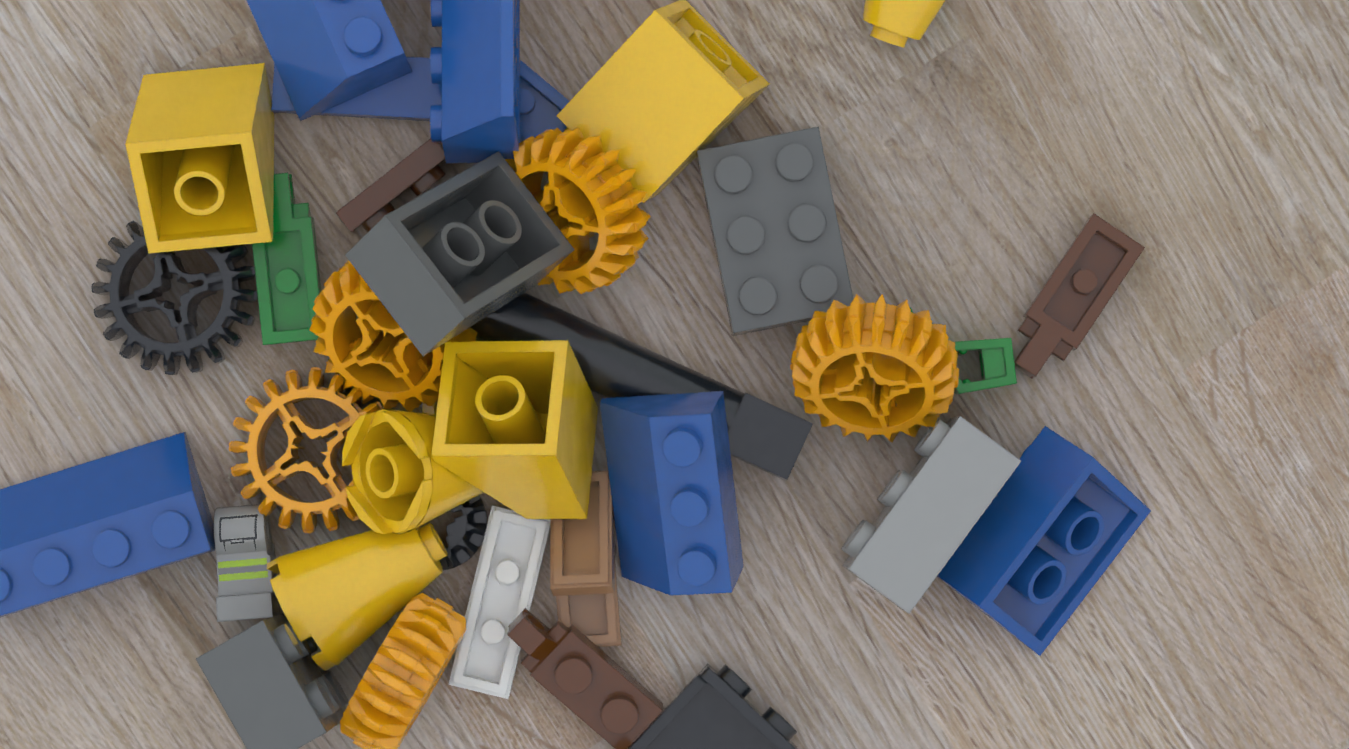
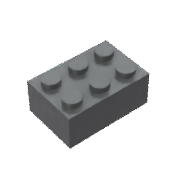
(774, 230)
(459, 252)
(273, 686)

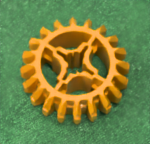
(583, 197)
(374, 348)
(874, 368)
(268, 478)
(403, 673)

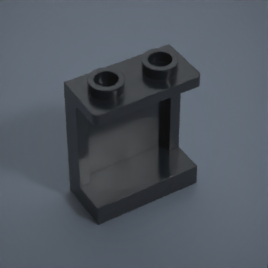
(716, 716)

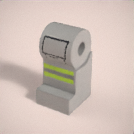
(242, 557)

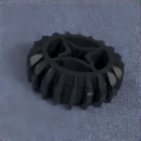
(184, 321)

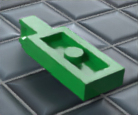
(287, 270)

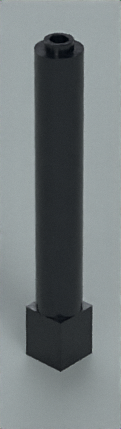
(621, 368)

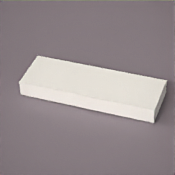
(499, 593)

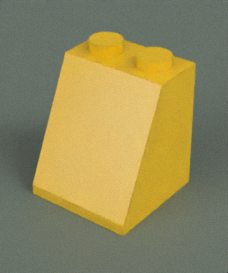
(664, 95)
(204, 158)
(518, 425)

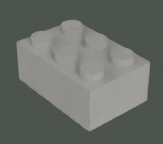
(928, 511)

